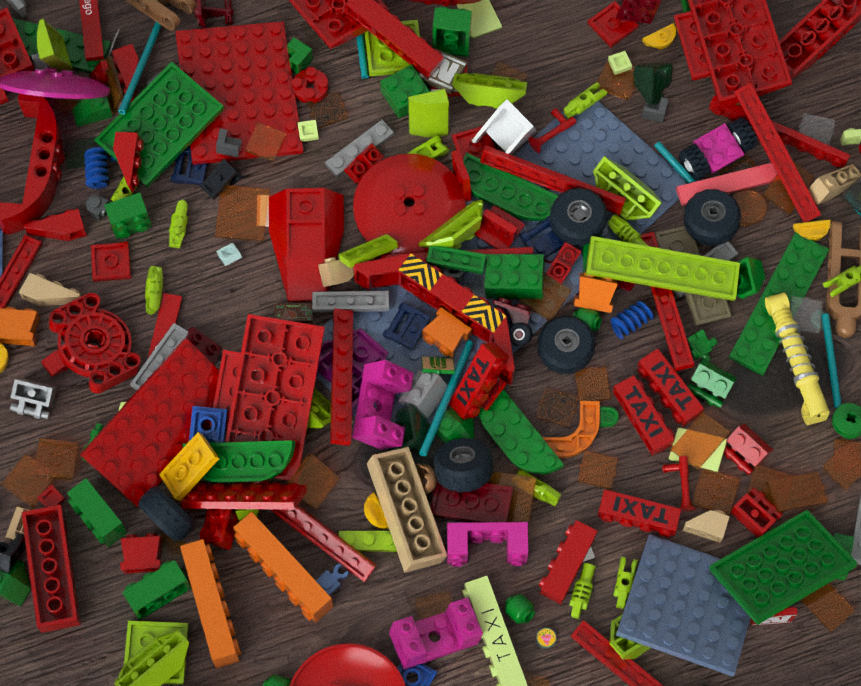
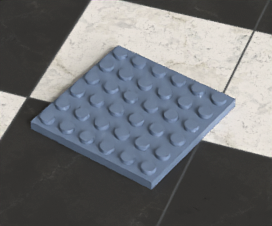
(683, 608)

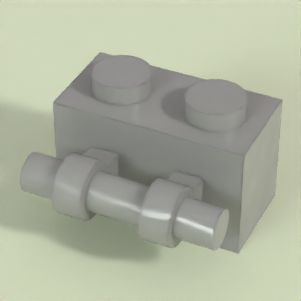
(425, 392)
(35, 393)

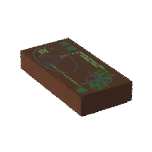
(294, 312)

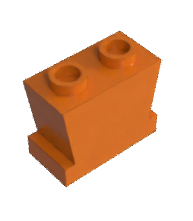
(595, 293)
(18, 326)
(446, 333)

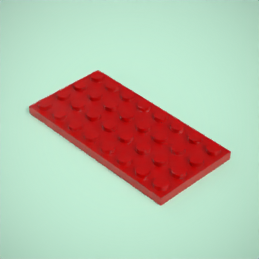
(154, 423)

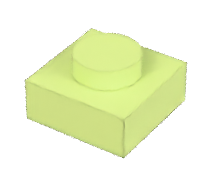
(620, 62)
(308, 130)
(851, 136)

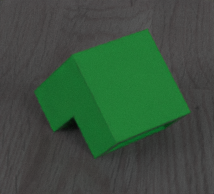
(300, 55)

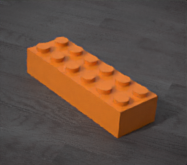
(284, 568)
(211, 608)

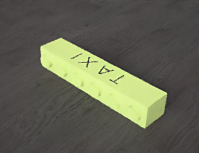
(495, 634)

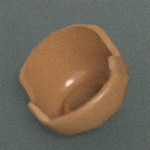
(427, 477)

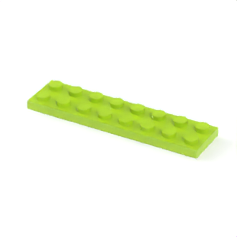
(662, 268)

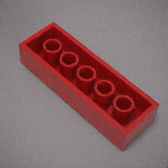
(50, 568)

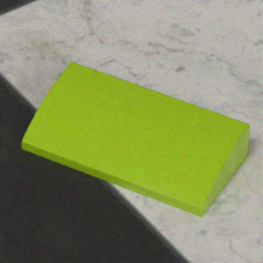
(52, 47)
(429, 114)

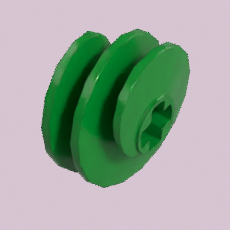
(845, 412)

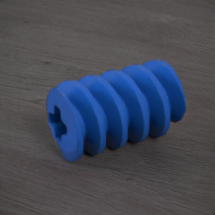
(96, 168)
(631, 317)

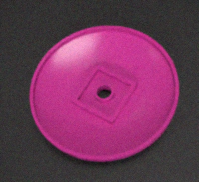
(53, 84)

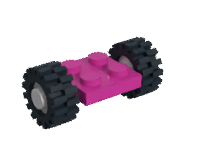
(718, 148)

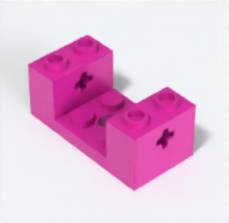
(379, 385)
(513, 532)
(456, 631)

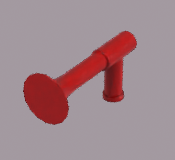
(536, 143)
(682, 466)

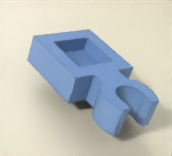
(329, 581)

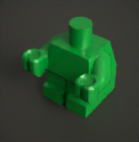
(700, 345)

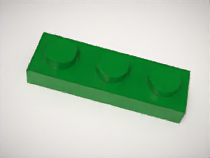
(456, 259)

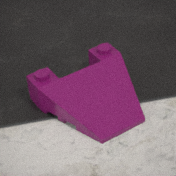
(364, 351)

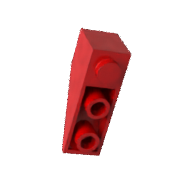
(126, 61)
(127, 151)
(61, 226)

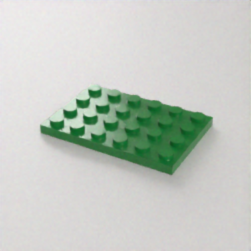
(166, 117)
(782, 566)

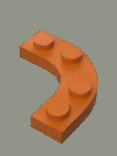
(584, 435)

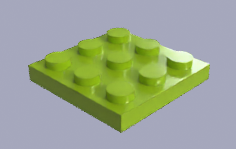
(383, 59)
(144, 632)

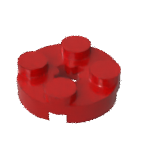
(306, 77)

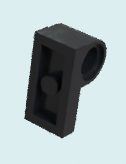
(223, 175)
(11, 552)

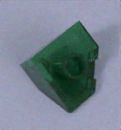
(652, 79)
(415, 427)

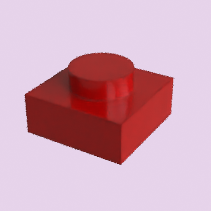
(51, 497)

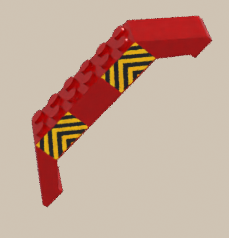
(440, 291)

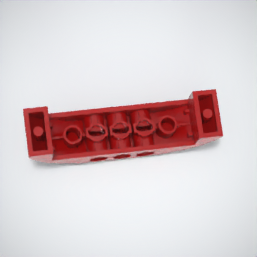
(818, 33)
(43, 167)

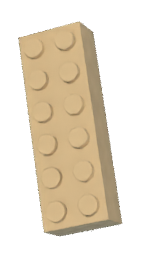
(406, 509)

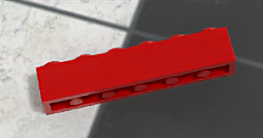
(396, 35)

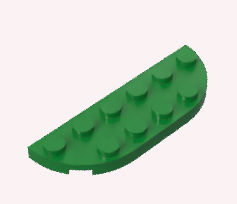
(508, 191)
(518, 437)
(249, 460)

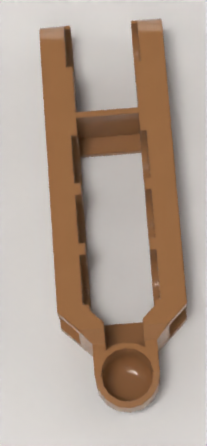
(157, 11)
(844, 316)

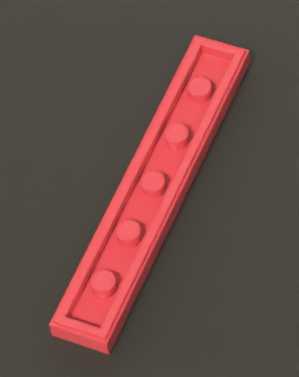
(729, 182)

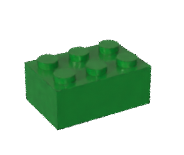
(452, 31)
(514, 276)
(96, 513)
(156, 589)

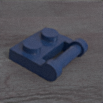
(194, 174)
(544, 245)
(412, 328)

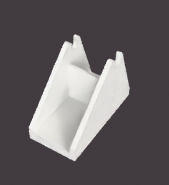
(507, 128)

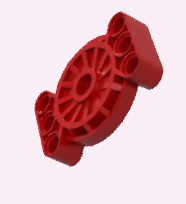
(89, 359)

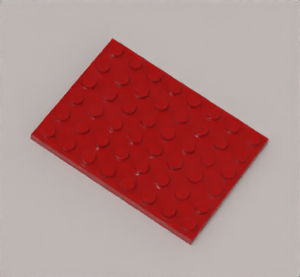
(250, 77)

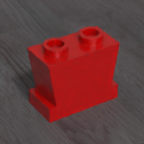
(141, 553)

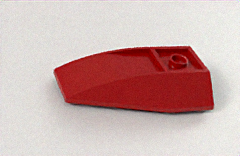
(304, 231)

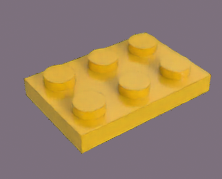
(189, 466)

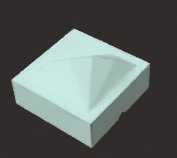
(229, 254)

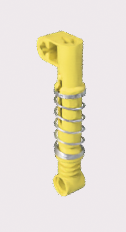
(814, 406)

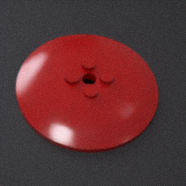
(389, 183)
(347, 667)

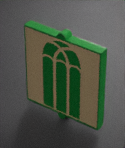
(437, 365)

